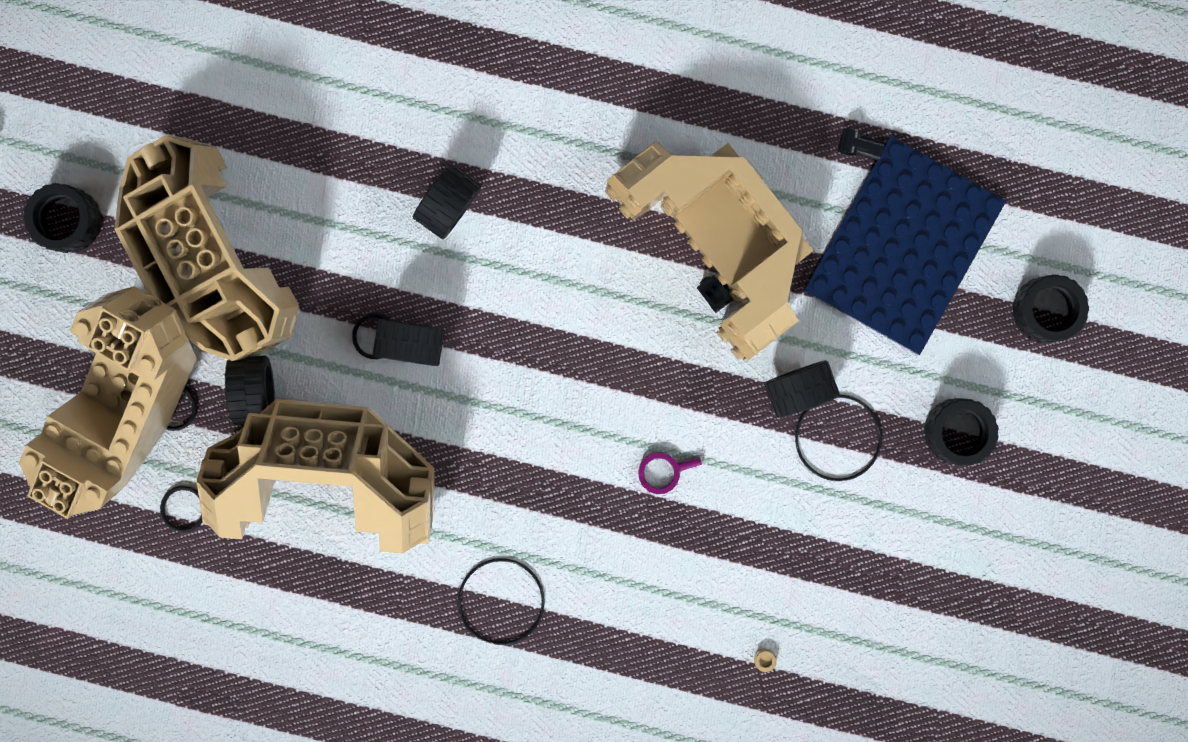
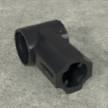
(853, 144)

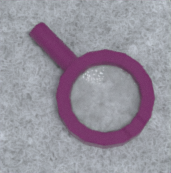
(661, 472)

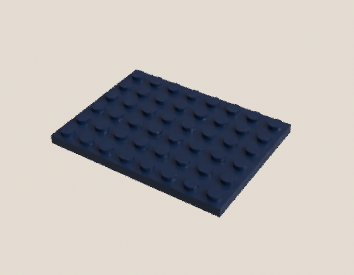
(904, 245)

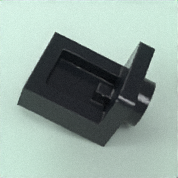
(714, 293)

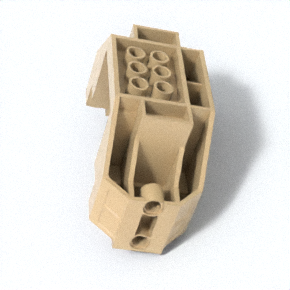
(733, 225)
(188, 257)
(105, 431)
(320, 447)

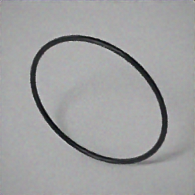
(846, 478)
(542, 601)

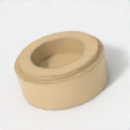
(765, 660)

